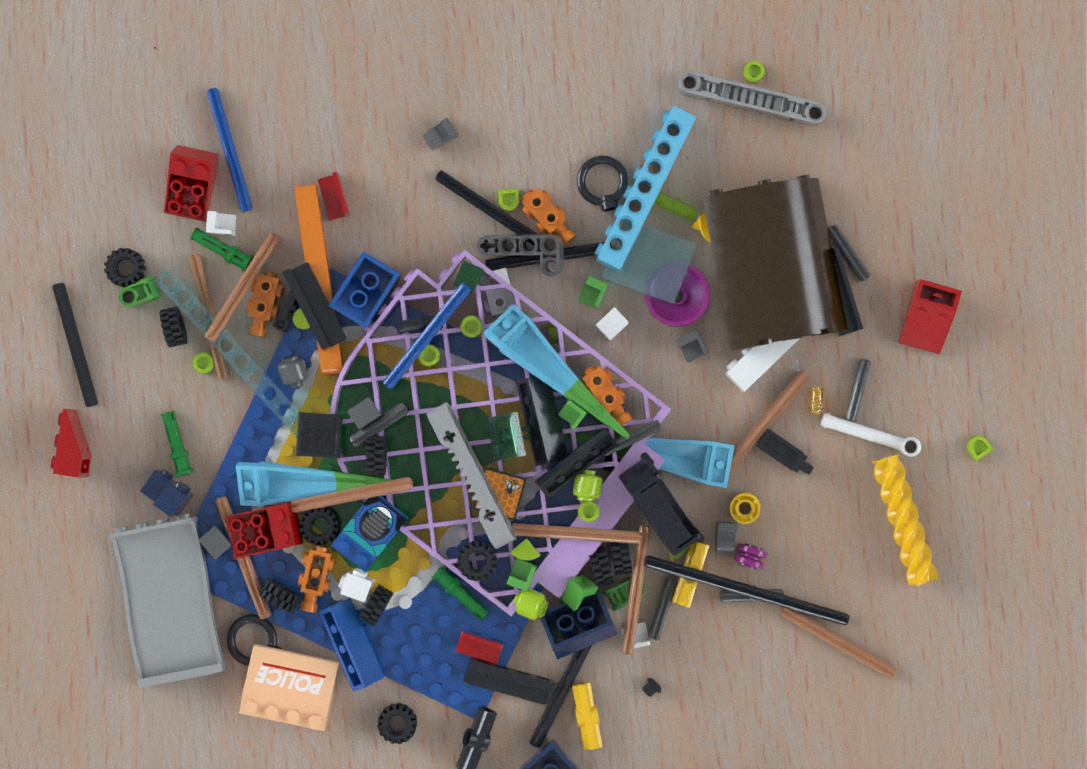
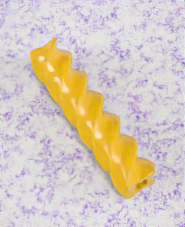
(904, 517)

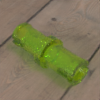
(676, 206)

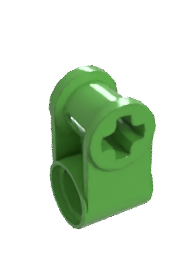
(141, 292)
(622, 593)

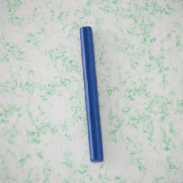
(229, 149)
(427, 335)

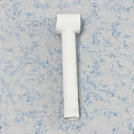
(870, 434)

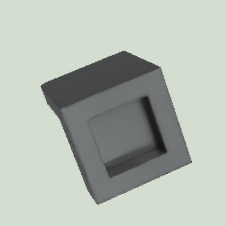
(692, 346)
(364, 413)
(215, 542)

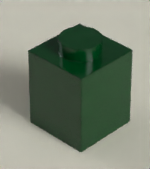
(470, 275)

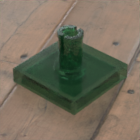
(507, 436)

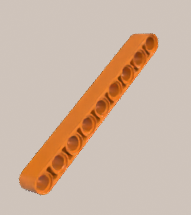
(316, 255)

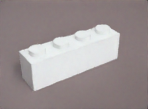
(756, 362)

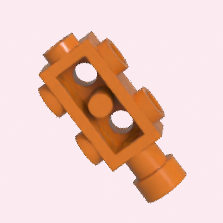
(541, 213)
(264, 297)
(604, 389)
(316, 571)

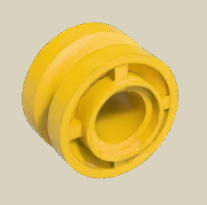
(749, 517)

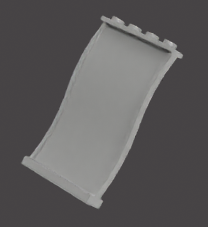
(167, 601)

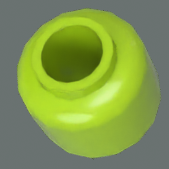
(587, 486)
(530, 604)

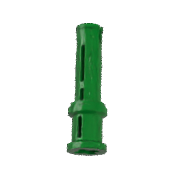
(232, 254)
(179, 454)
(453, 586)

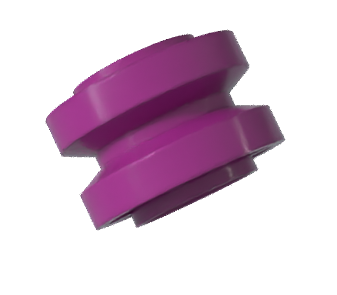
(750, 556)

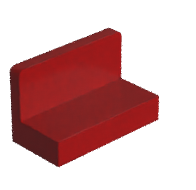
(333, 197)
(479, 647)

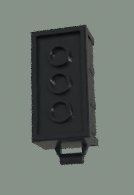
(659, 506)

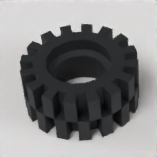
(113, 261)
(173, 326)
(376, 455)
(310, 535)
(621, 558)
(601, 567)
(467, 570)
(279, 595)
(376, 605)
(388, 733)

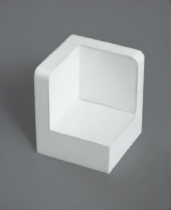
(220, 224)
(612, 324)
(641, 636)

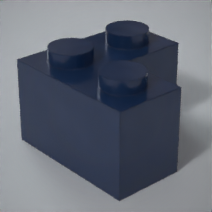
(166, 493)

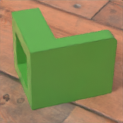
(592, 292)
(572, 413)
(521, 574)
(577, 589)

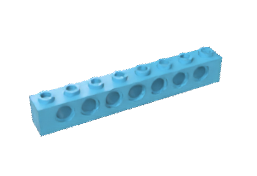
(682, 122)

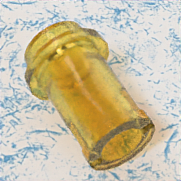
(816, 401)

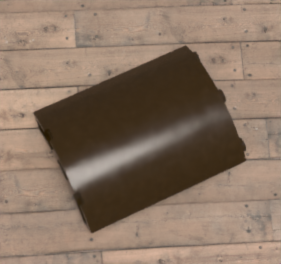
(774, 262)

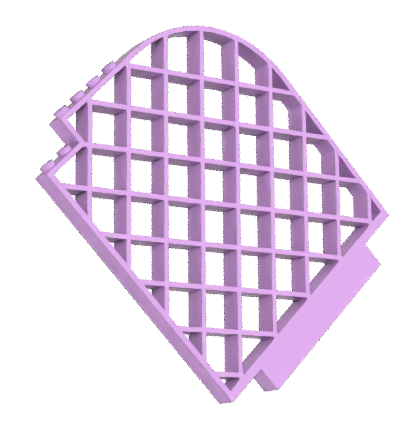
(567, 555)

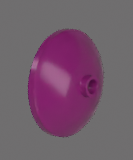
(685, 312)

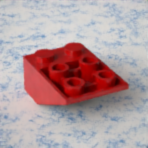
(190, 182)
(929, 316)
(72, 450)
(264, 530)

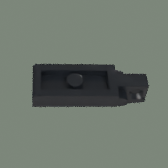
(289, 305)
(784, 452)

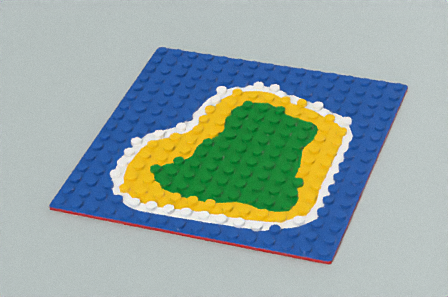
(422, 622)

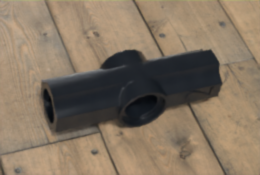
(476, 738)

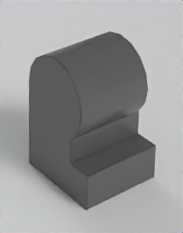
(440, 135)
(725, 537)

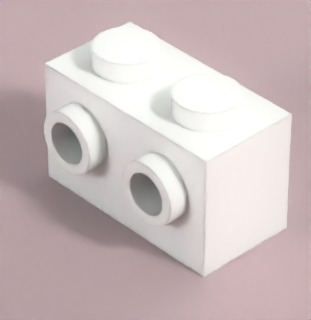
(493, 295)
(356, 585)

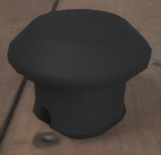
(651, 687)

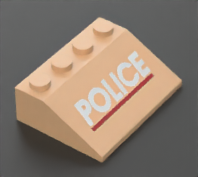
(289, 687)

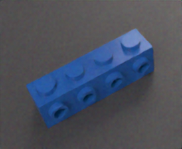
(351, 644)

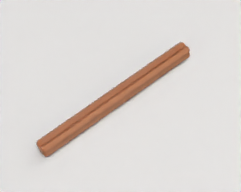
(242, 287)
(204, 295)
(768, 418)
(352, 494)
(577, 533)
(245, 565)
(635, 591)
(839, 642)

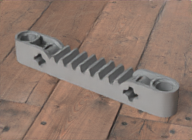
(752, 98)
(499, 527)

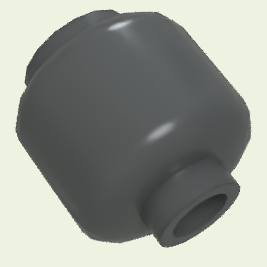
(293, 371)

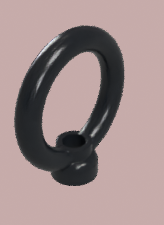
(607, 202)
(250, 618)

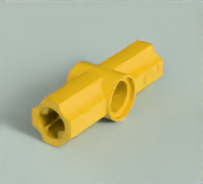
(686, 588)
(587, 716)

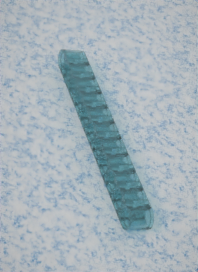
(232, 355)

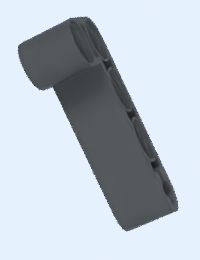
(520, 248)

